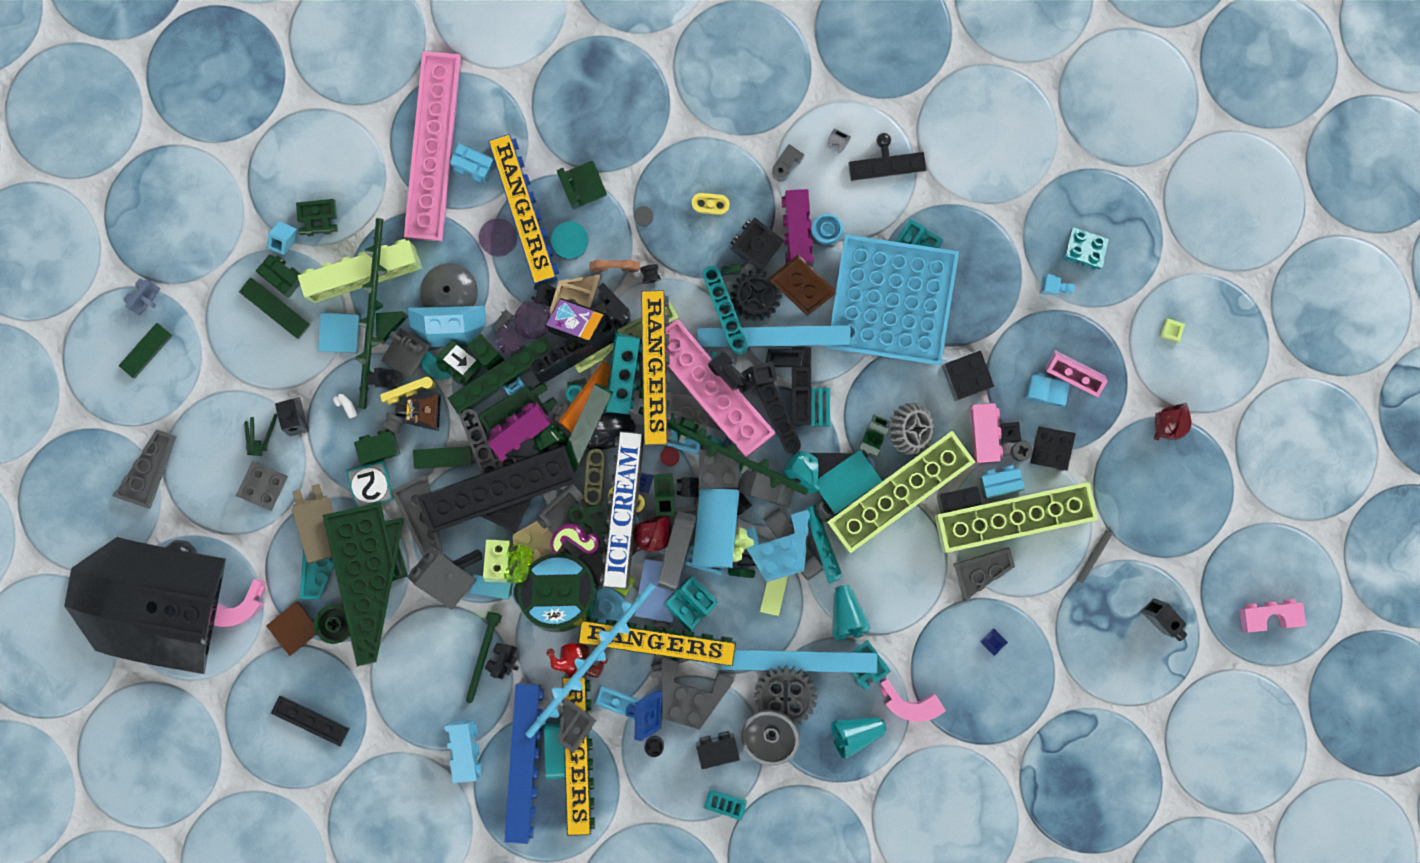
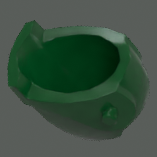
(549, 438)

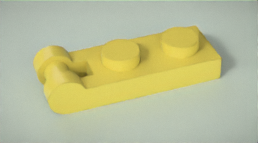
(407, 390)

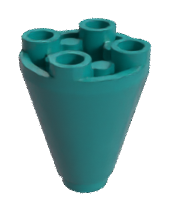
(848, 615)

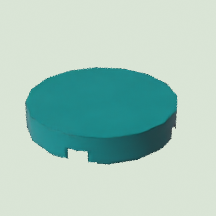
(569, 240)

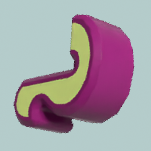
(577, 536)

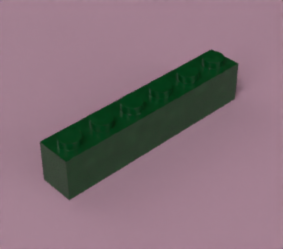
(500, 375)

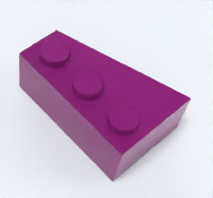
(518, 429)

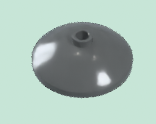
(461, 283)
(768, 747)

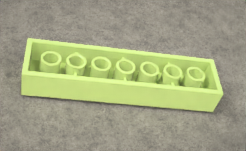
(900, 492)
(1016, 517)

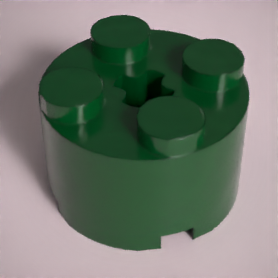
(324, 625)

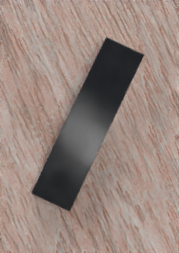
(802, 389)

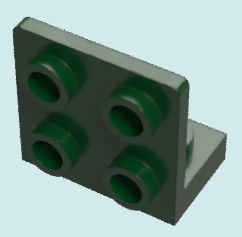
(582, 184)

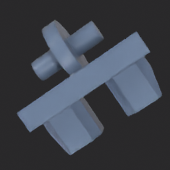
(143, 296)

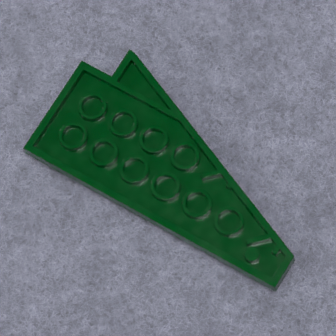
(364, 564)

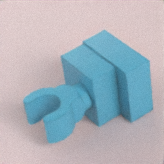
(1052, 285)

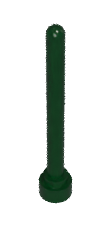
(492, 621)

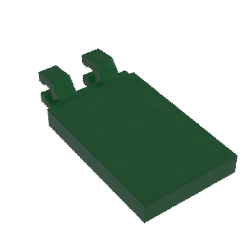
(513, 404)

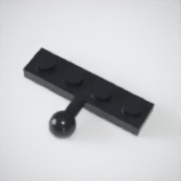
(887, 164)

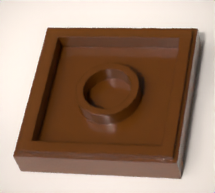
(292, 628)

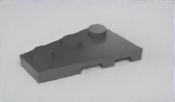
(982, 570)

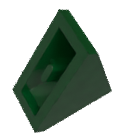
(388, 322)

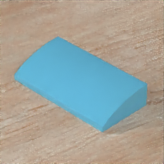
(715, 528)

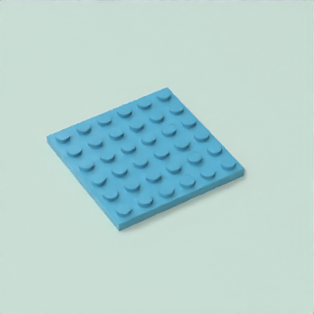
(894, 298)

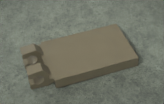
(310, 524)

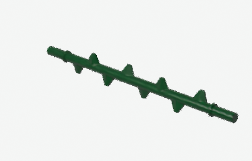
(373, 305)
(731, 452)

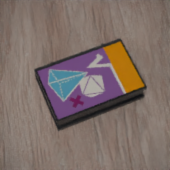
(576, 322)

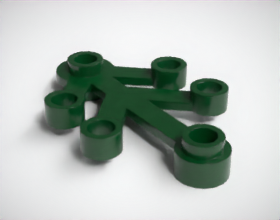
(597, 525)

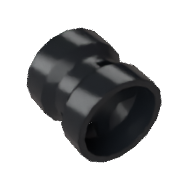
(654, 749)

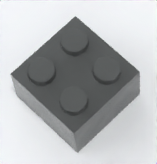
(717, 471)

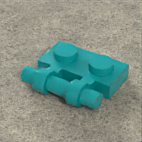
(882, 669)

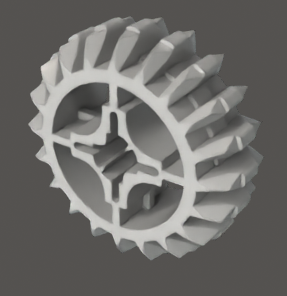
(911, 428)

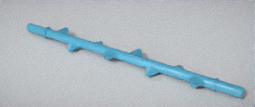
(583, 665)

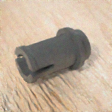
(503, 320)

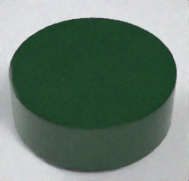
(689, 424)

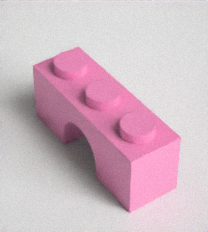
(1255, 617)

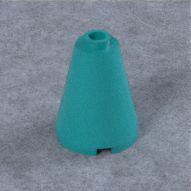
(856, 734)

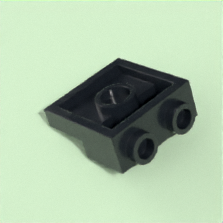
(756, 243)
(616, 310)

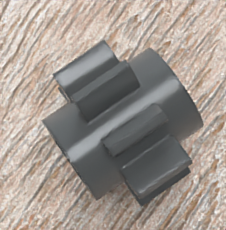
(559, 411)

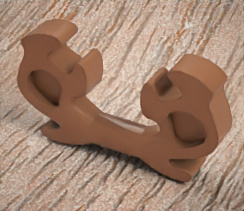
(603, 265)

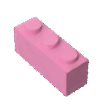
(1076, 373)
(986, 433)

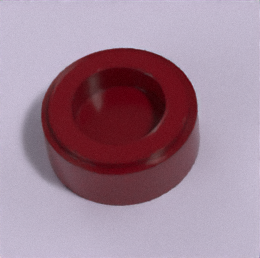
(670, 456)

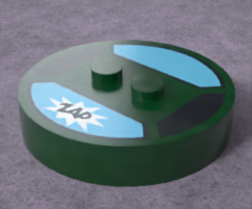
(558, 592)

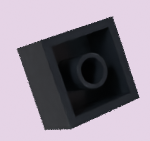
(967, 375)
(717, 750)

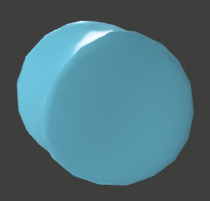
(827, 229)

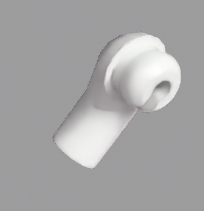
(341, 399)

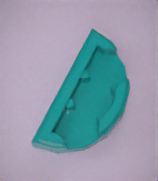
(430, 367)

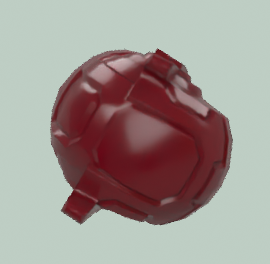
(1173, 422)
(652, 534)

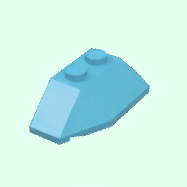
(446, 324)

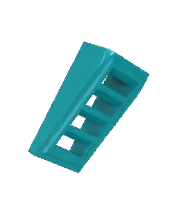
(739, 815)

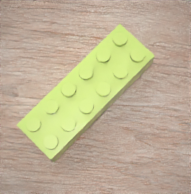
(354, 272)

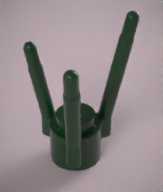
(254, 446)

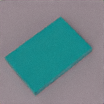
(847, 481)

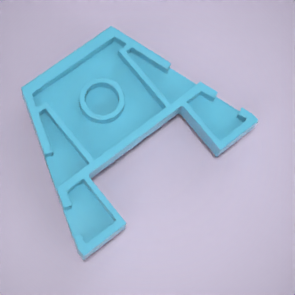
(783, 555)

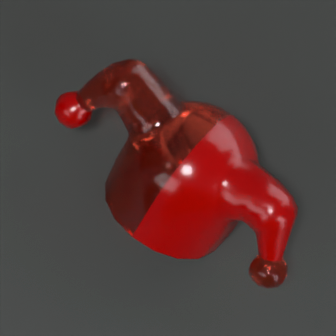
(569, 654)

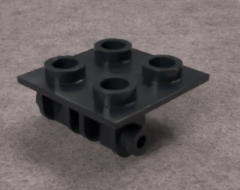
(1053, 448)

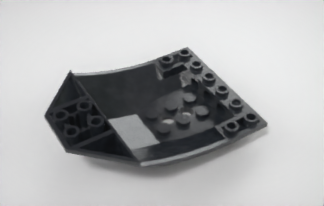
(111, 596)

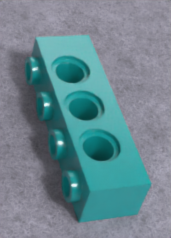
(623, 343)

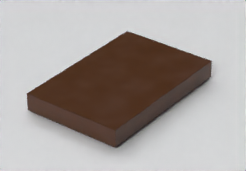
(802, 285)

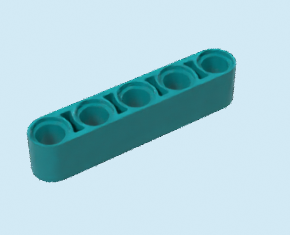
(725, 302)

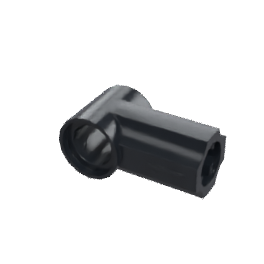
(723, 367)

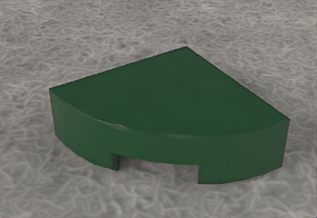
(730, 270)
(741, 573)

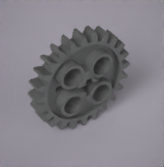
(804, 696)

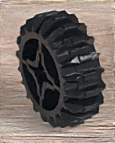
(748, 300)

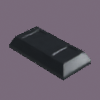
(785, 358)

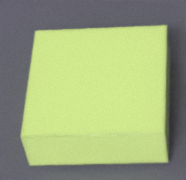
(1172, 330)

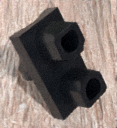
(384, 378)
(505, 661)

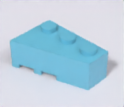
(463, 751)

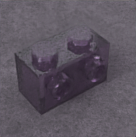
(509, 340)

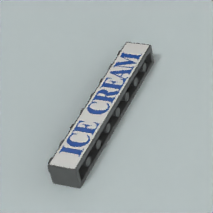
(623, 510)

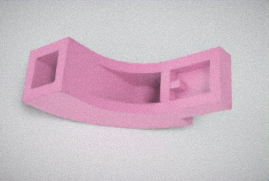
(245, 611)
(913, 711)

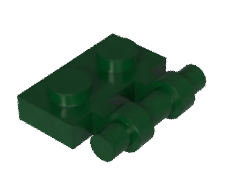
(317, 211)

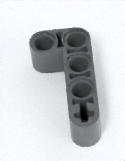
(477, 446)
(780, 528)
(676, 551)

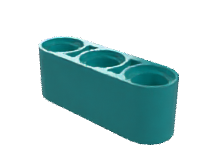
(553, 752)

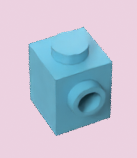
(281, 238)

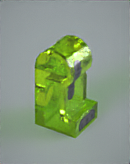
(519, 563)

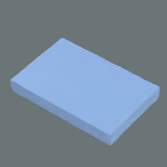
(653, 605)

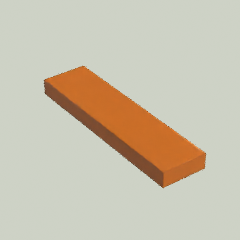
(573, 412)

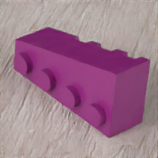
(798, 225)

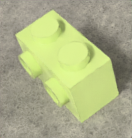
(496, 560)

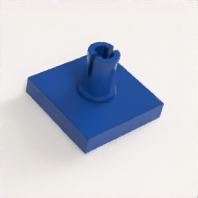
(647, 715)

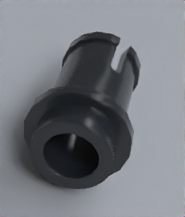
(746, 561)

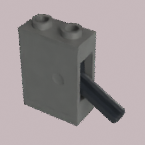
(443, 577)

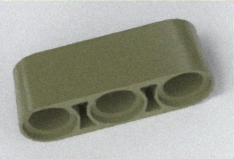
(594, 467)

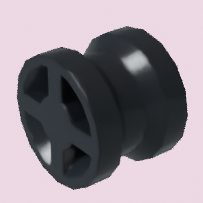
(650, 273)

